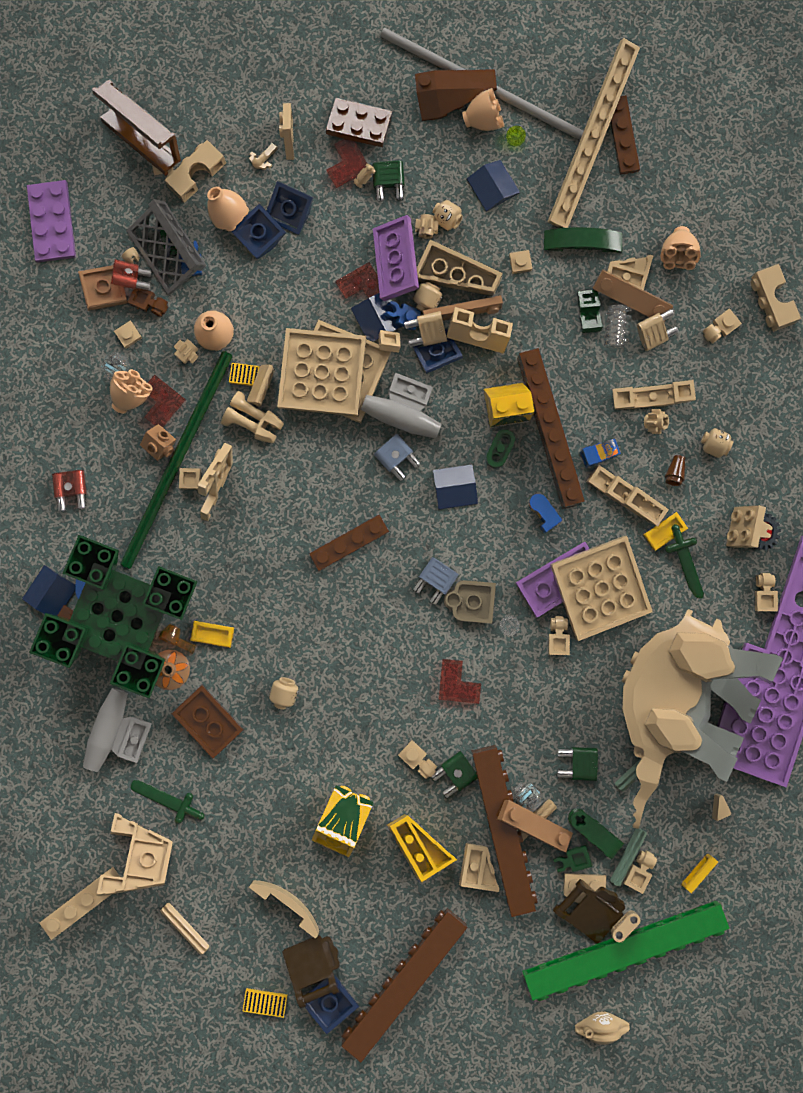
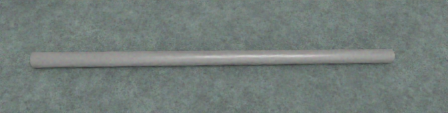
(499, 93)

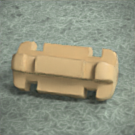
(364, 175)

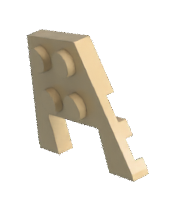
(215, 478)
(145, 863)

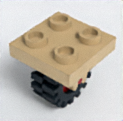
(752, 528)

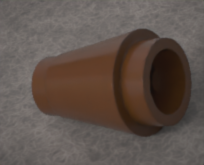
(676, 472)

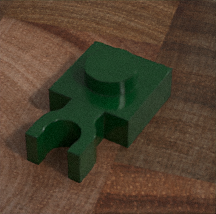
(577, 858)

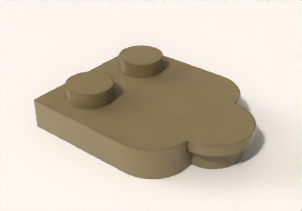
(472, 601)

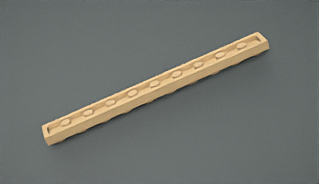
(593, 134)

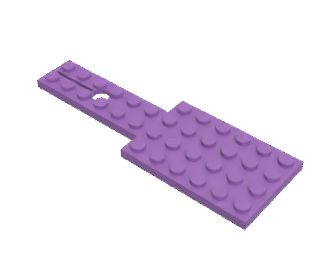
(777, 726)

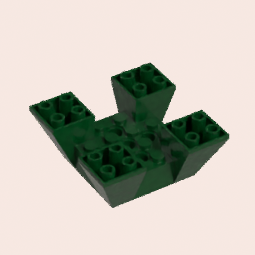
(64, 638)

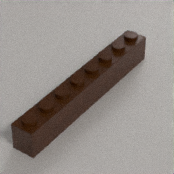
(550, 429)
(505, 837)
(403, 985)

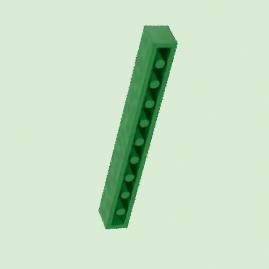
(615, 956)

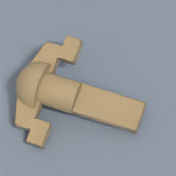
(258, 162)

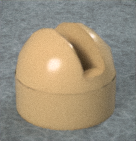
(128, 254)

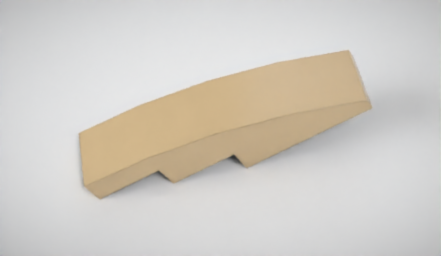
(627, 495)

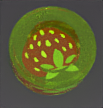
(515, 136)

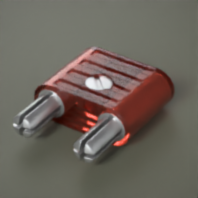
(126, 274)
(69, 485)

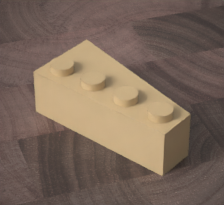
(456, 271)

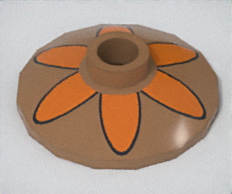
(179, 673)

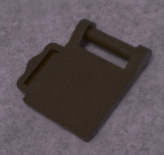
(595, 912)
(311, 963)

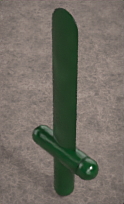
(686, 561)
(181, 807)

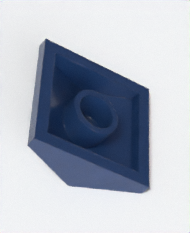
(492, 185)
(289, 206)
(259, 232)
(372, 318)
(437, 355)
(455, 487)
(49, 592)
(331, 1008)

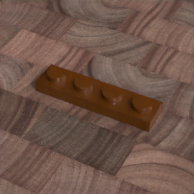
(624, 138)
(349, 542)

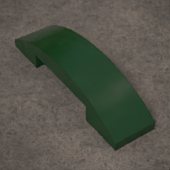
(583, 238)

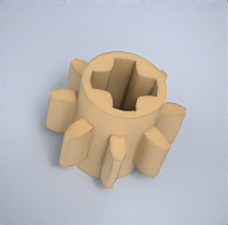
(426, 226)
(186, 351)
(656, 421)

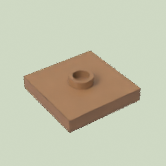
(99, 290)

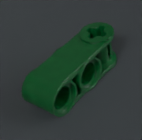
(595, 833)

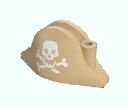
(602, 1028)

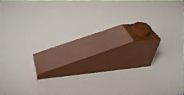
(450, 90)

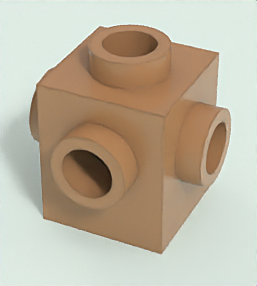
(158, 442)

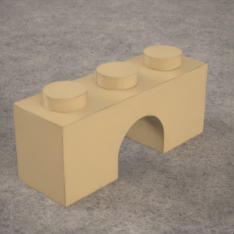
(204, 158)
(778, 313)
(491, 337)

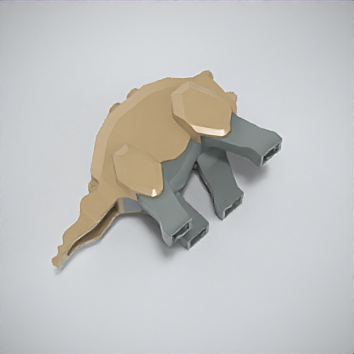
(671, 699)

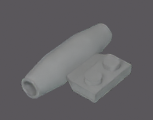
(404, 407)
(115, 733)

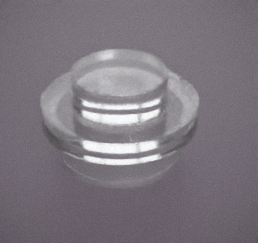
(509, 625)

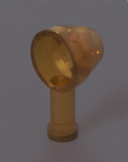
(172, 634)

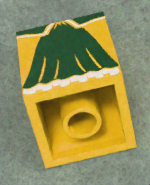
(508, 404)
(342, 820)

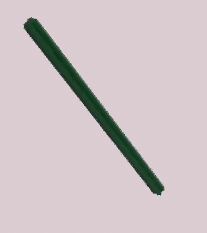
(176, 460)

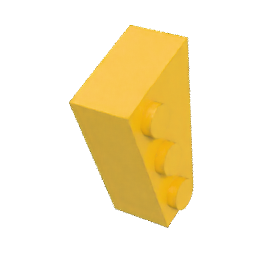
(419, 848)

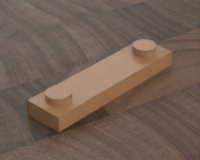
(630, 295)
(490, 305)
(535, 825)

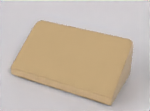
(261, 385)

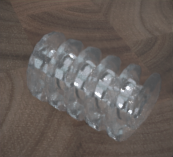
(616, 326)

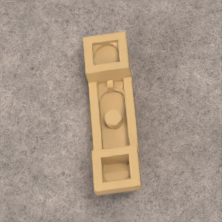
(654, 395)
(307, 923)

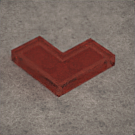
(351, 163)
(360, 279)
(167, 402)
(453, 688)

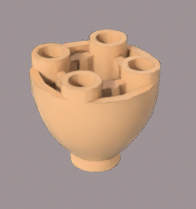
(484, 112)
(225, 208)
(680, 249)
(216, 336)
(128, 390)

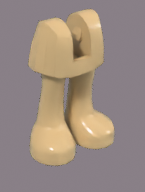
(239, 403)

